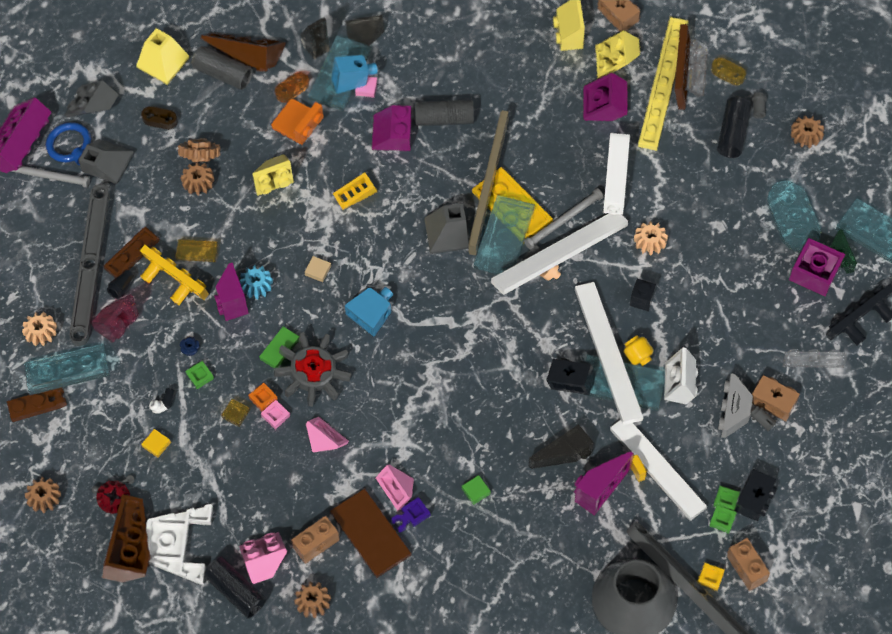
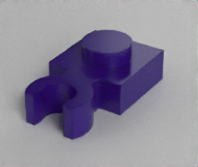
(413, 513)

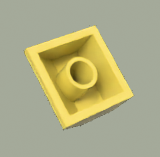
(569, 26)

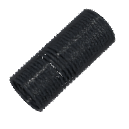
(734, 127)
(238, 589)

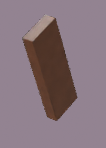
(130, 253)

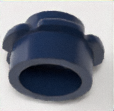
(189, 351)

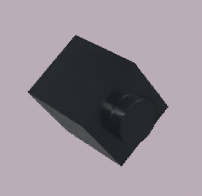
(642, 294)

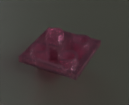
(116, 318)

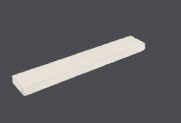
(659, 469)

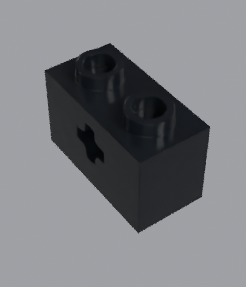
(571, 376)
(757, 484)

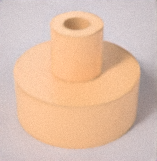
(551, 273)

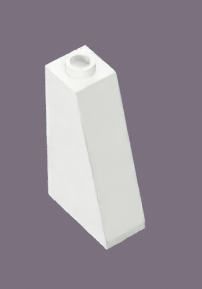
(616, 173)

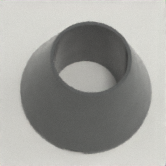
(625, 617)

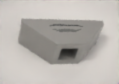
(736, 406)

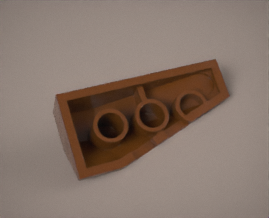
(256, 53)
(128, 546)

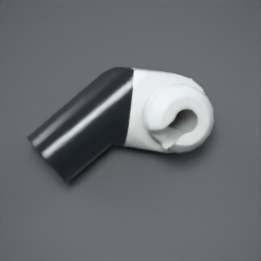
(164, 404)

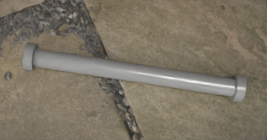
(54, 175)
(530, 242)

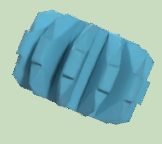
(256, 282)

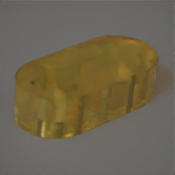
(728, 71)

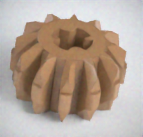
(807, 131)
(197, 178)
(37, 490)
(317, 593)

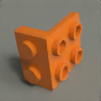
(298, 120)

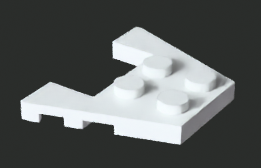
(168, 542)

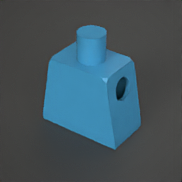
(351, 72)
(370, 309)

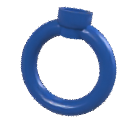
(77, 152)

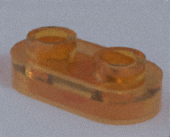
(292, 86)

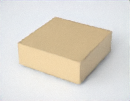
(317, 269)

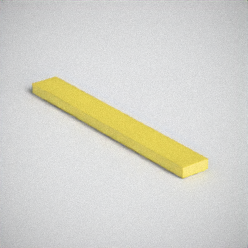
(661, 87)

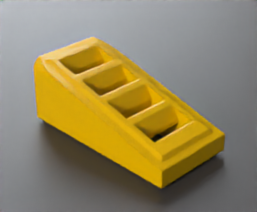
(357, 182)

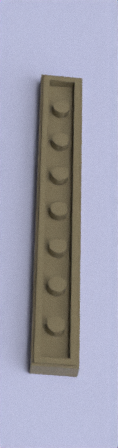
(488, 183)

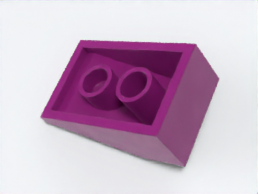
(600, 482)

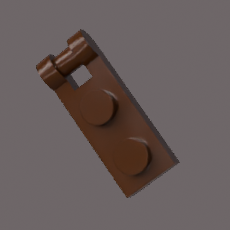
(36, 404)

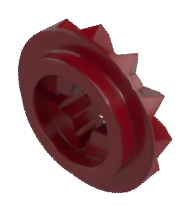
(107, 488)

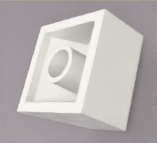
(680, 377)

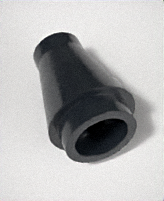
(119, 286)

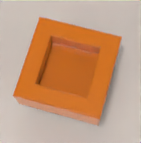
(262, 397)

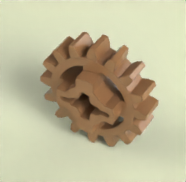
(199, 150)

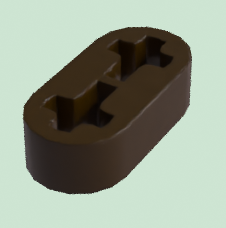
(159, 118)

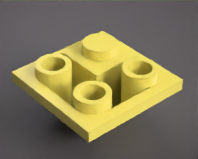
(616, 53)
(161, 57)
(273, 175)

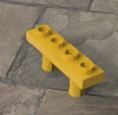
(158, 264)

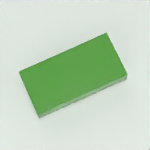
(271, 354)

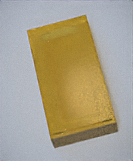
(196, 250)

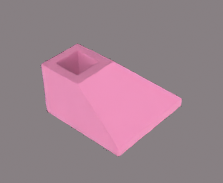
(263, 556)

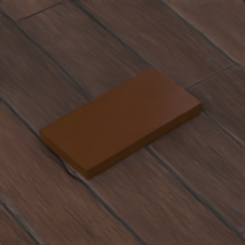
(682, 67)
(370, 533)

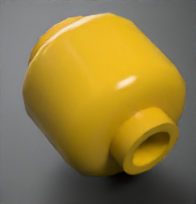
(638, 350)

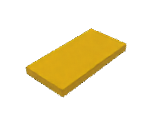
(507, 187)

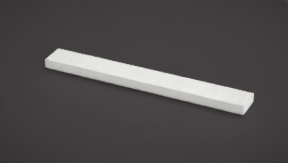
(558, 252)
(608, 353)

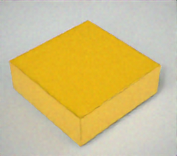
(156, 443)
(638, 468)
(711, 576)

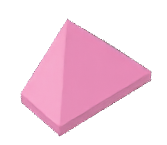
(323, 436)
(396, 485)

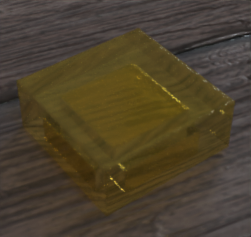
(235, 412)

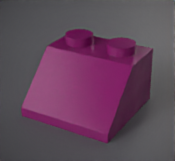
(605, 99)
(392, 129)
(816, 267)
(230, 296)

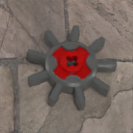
(309, 379)

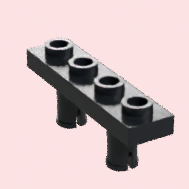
(848, 325)

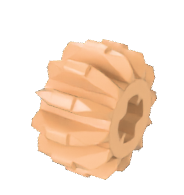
(657, 236)
(33, 331)

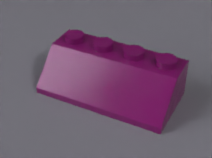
(20, 131)

